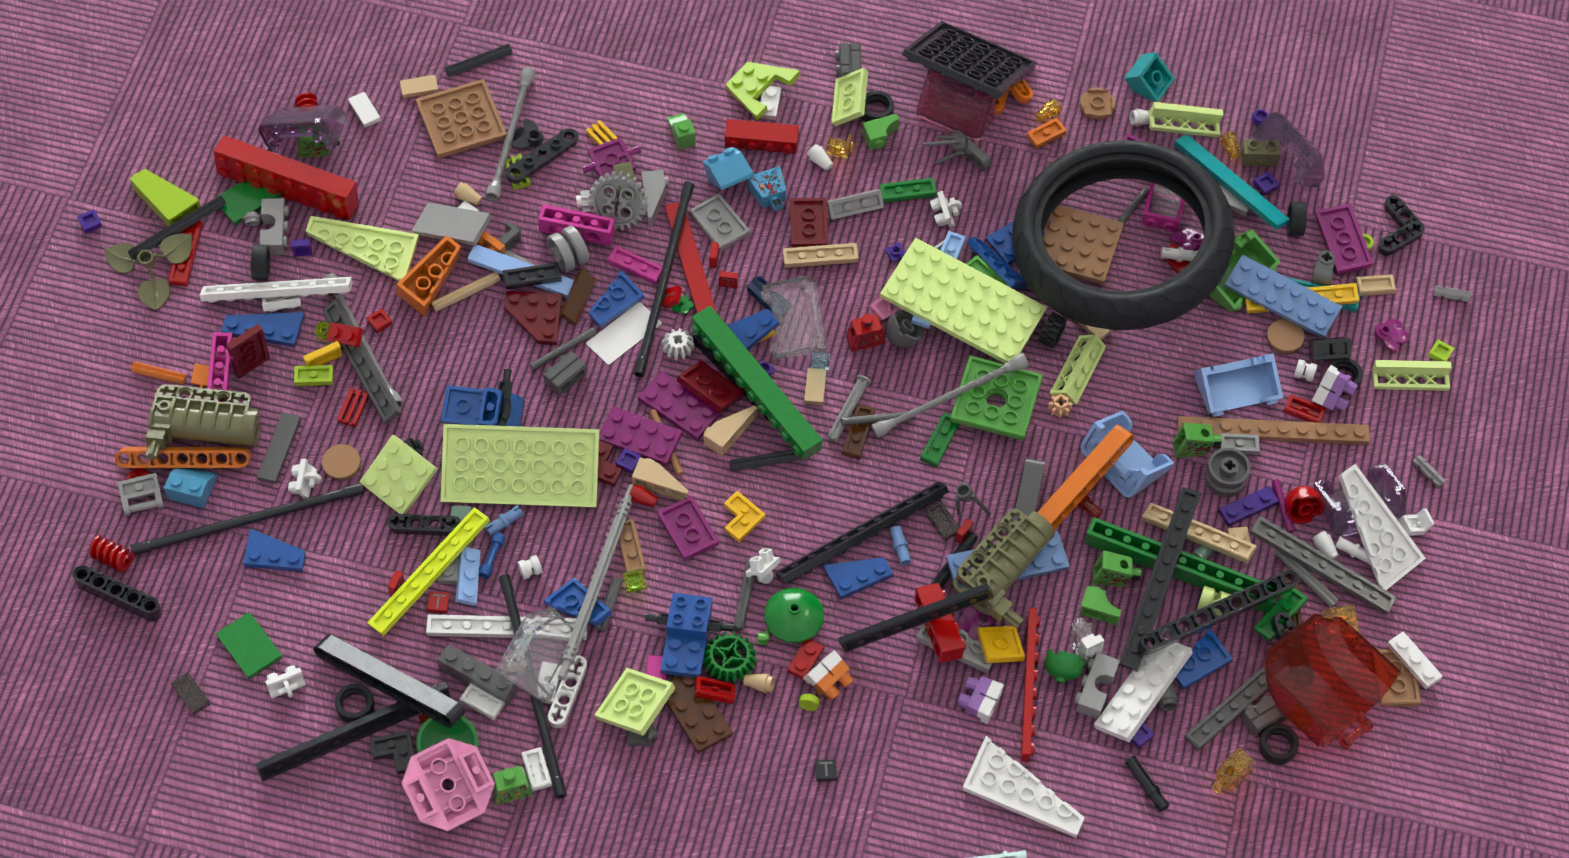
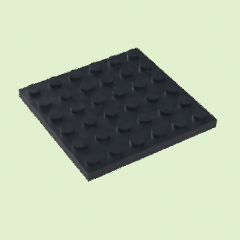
(969, 59)

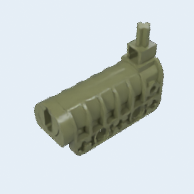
(201, 418)
(1005, 561)

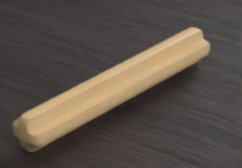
(465, 291)

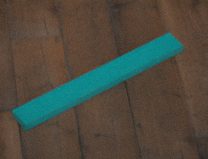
(1232, 182)

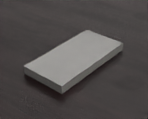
(458, 223)

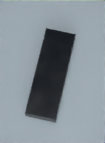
(532, 275)

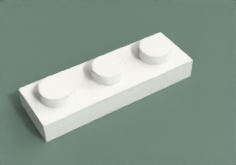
(1414, 660)

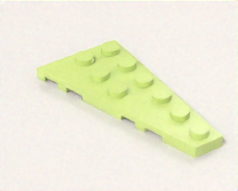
(377, 247)

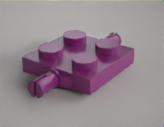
(609, 154)

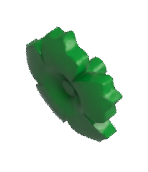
(683, 306)

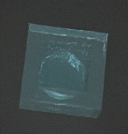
(820, 360)

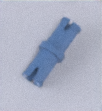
(504, 520)
(900, 545)

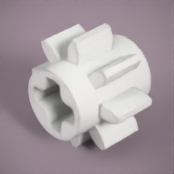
(583, 201)

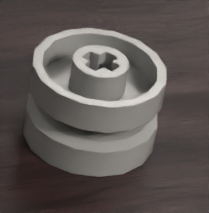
(568, 249)

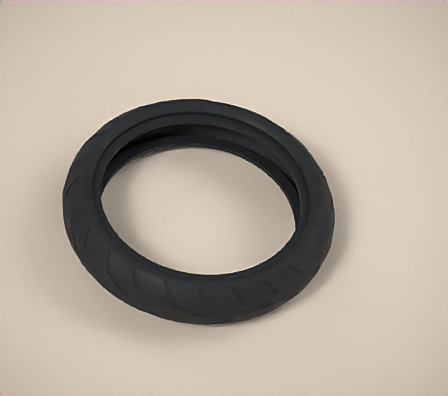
(1123, 308)

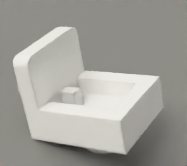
(1418, 523)

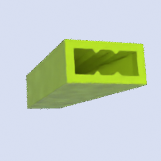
(163, 197)

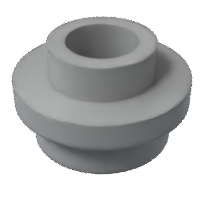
(252, 219)

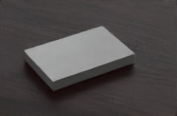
(719, 222)

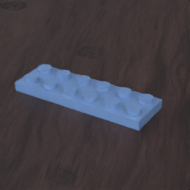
(1283, 296)
(1048, 561)

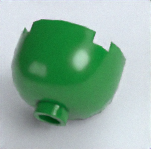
(1064, 665)

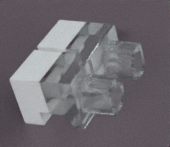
(1084, 641)

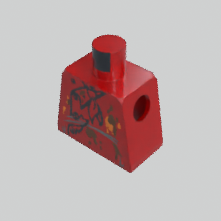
(865, 333)

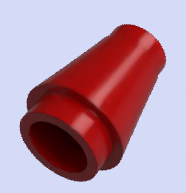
(643, 496)

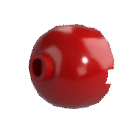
(1303, 504)

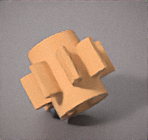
(1060, 405)

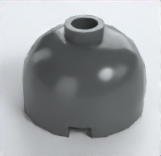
(901, 330)

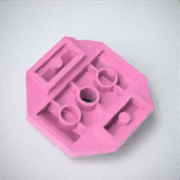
(452, 762)

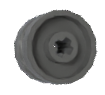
(1227, 472)

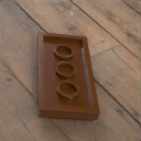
(697, 715)

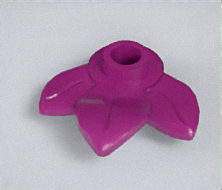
(1187, 239)
(1391, 334)
(971, 621)

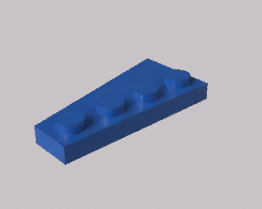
(1002, 268)
(277, 327)

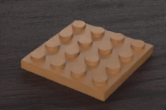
(461, 118)
(1082, 243)

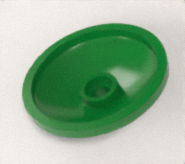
(794, 625)
(434, 733)

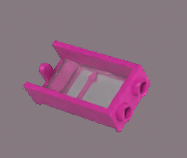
(1162, 209)

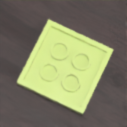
(398, 475)
(635, 701)

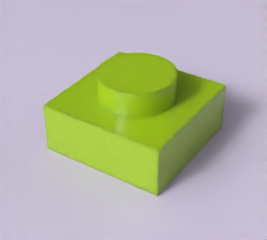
(1441, 351)

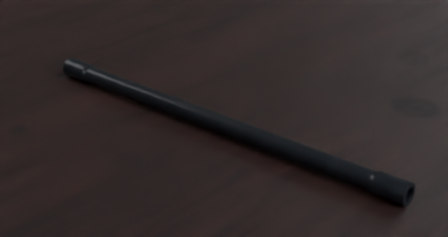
(642, 360)
(148, 545)
(556, 778)

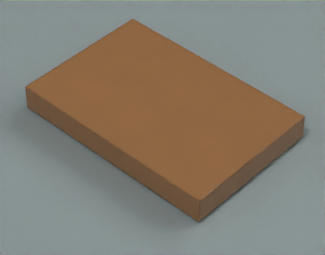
(1404, 690)

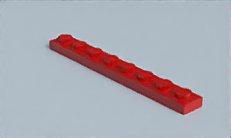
(1030, 693)

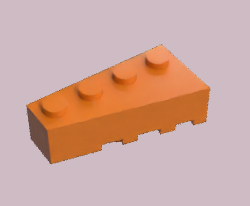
(427, 278)

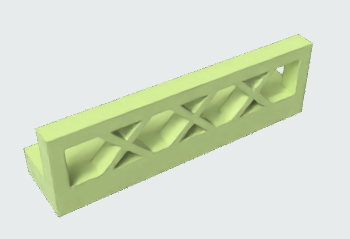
(1185, 115)
(1081, 368)
(1392, 369)

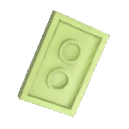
(849, 97)

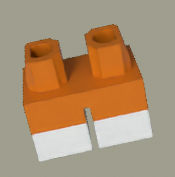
(826, 673)

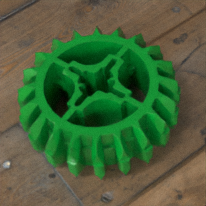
(741, 665)

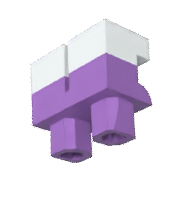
(1331, 389)
(984, 697)

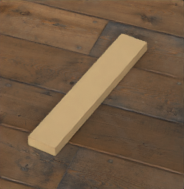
(1203, 534)

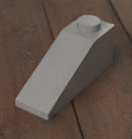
(656, 191)

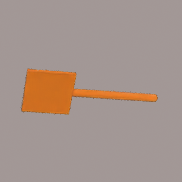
(200, 375)

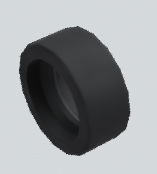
(881, 97)
(1298, 218)
(260, 262)
(1350, 365)
(348, 690)
(1283, 730)

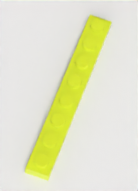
(428, 571)

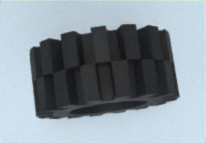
(1052, 330)

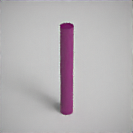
(1280, 496)

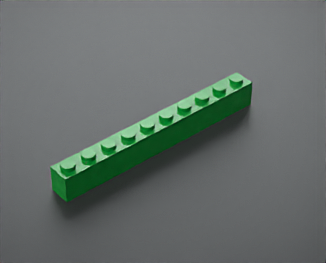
(756, 383)
(1188, 567)

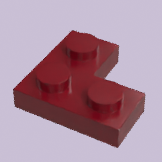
(607, 472)

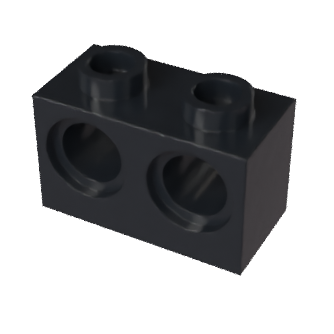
(1329, 348)

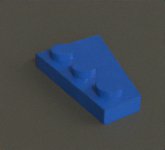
(619, 297)
(754, 327)
(271, 553)
(857, 575)
(570, 600)
(1206, 659)

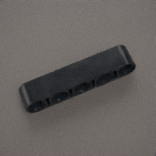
(112, 586)

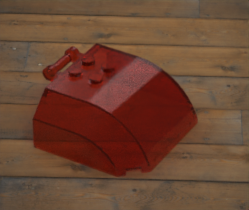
(1327, 679)

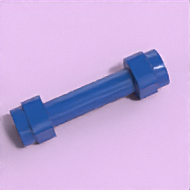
(487, 569)

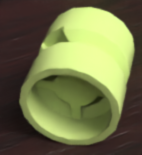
(1210, 596)

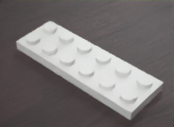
(1142, 691)

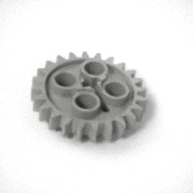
(635, 203)

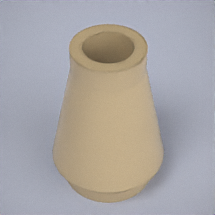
(466, 193)
(760, 682)

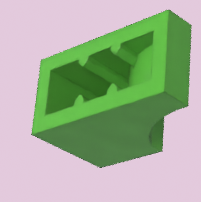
(682, 131)
(876, 131)
(1098, 607)

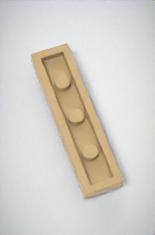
(820, 255)

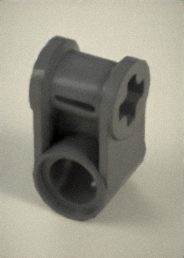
(1324, 268)

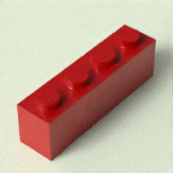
(761, 136)
(941, 631)

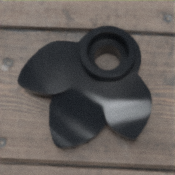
(525, 136)

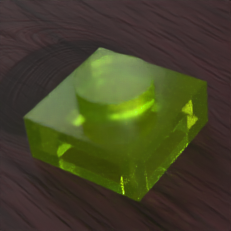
(634, 580)

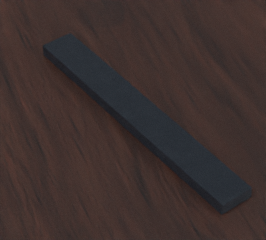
(916, 617)

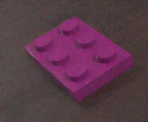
(688, 528)

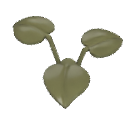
(153, 292)

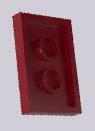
(808, 222)
(248, 351)
(710, 386)

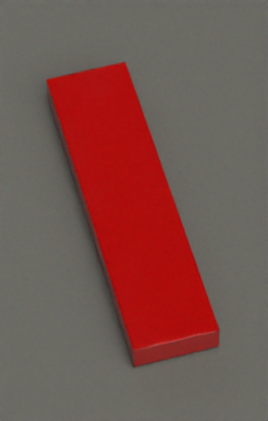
(181, 272)

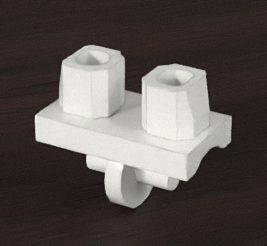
(941, 203)
(306, 478)
(763, 565)
(286, 682)

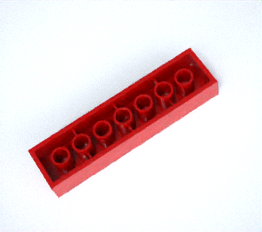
(286, 176)

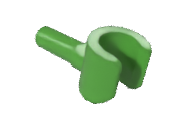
(763, 638)

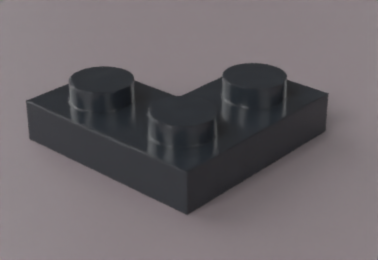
(394, 745)

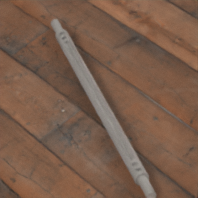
(596, 584)

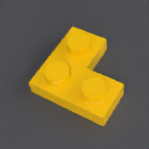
(746, 518)

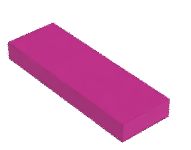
(635, 265)

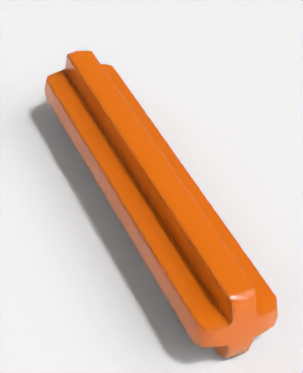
(159, 373)

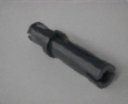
(1151, 790)

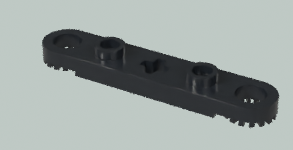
(532, 162)

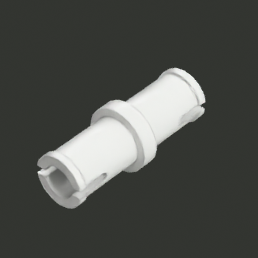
(1177, 254)
(1352, 549)

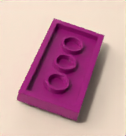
(1344, 238)
(678, 405)
(640, 435)

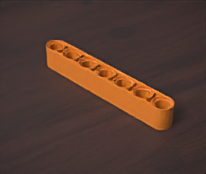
(193, 459)
(1086, 475)

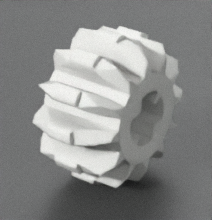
(678, 344)

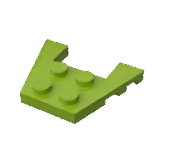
(754, 80)

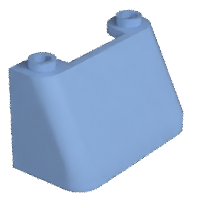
(1239, 384)
(1135, 467)

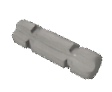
(1452, 293)
(1428, 471)

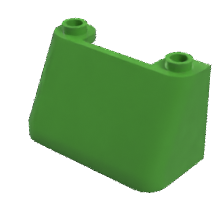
(1253, 247)

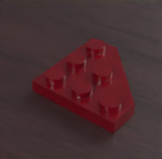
(536, 314)

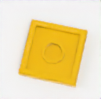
(1000, 644)

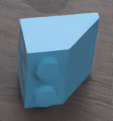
(727, 168)
(190, 486)

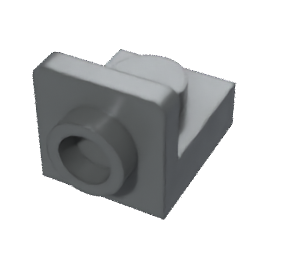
(511, 237)
(647, 740)

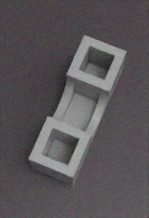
(275, 213)
(1091, 700)

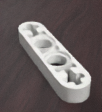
(570, 692)

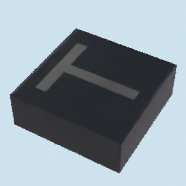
(826, 770)

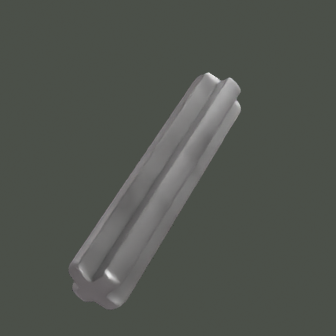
(610, 600)

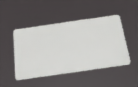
(621, 333)

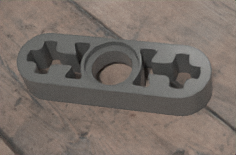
(975, 154)

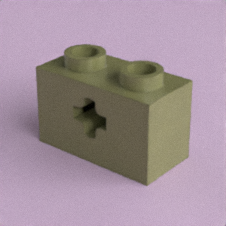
(1260, 153)

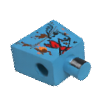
(768, 188)

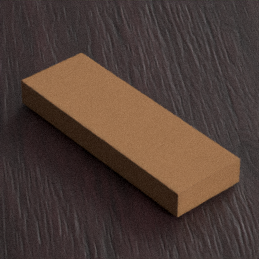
(631, 547)

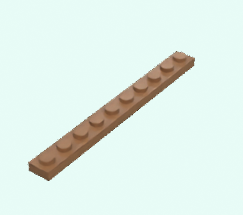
(1286, 430)

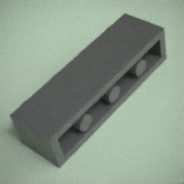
(470, 670)

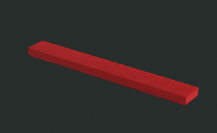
(691, 262)

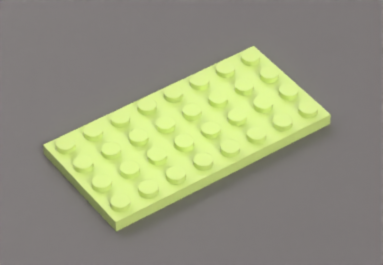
(963, 301)
(520, 465)

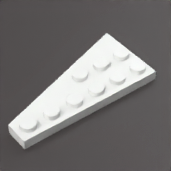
(1383, 537)
(1013, 787)

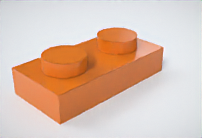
(1046, 133)
(488, 241)

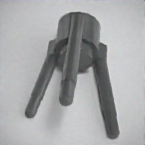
(958, 143)
(966, 494)

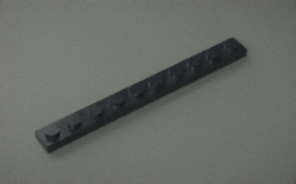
(858, 534)
(1160, 577)
(339, 737)

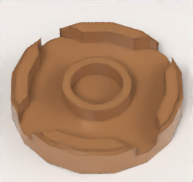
(1097, 103)
(1285, 336)
(341, 462)

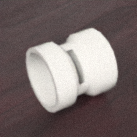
(1309, 372)
(530, 567)

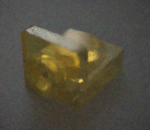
(839, 147)

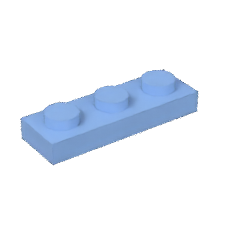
(468, 576)

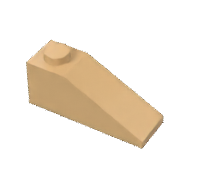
(727, 430)
(657, 479)

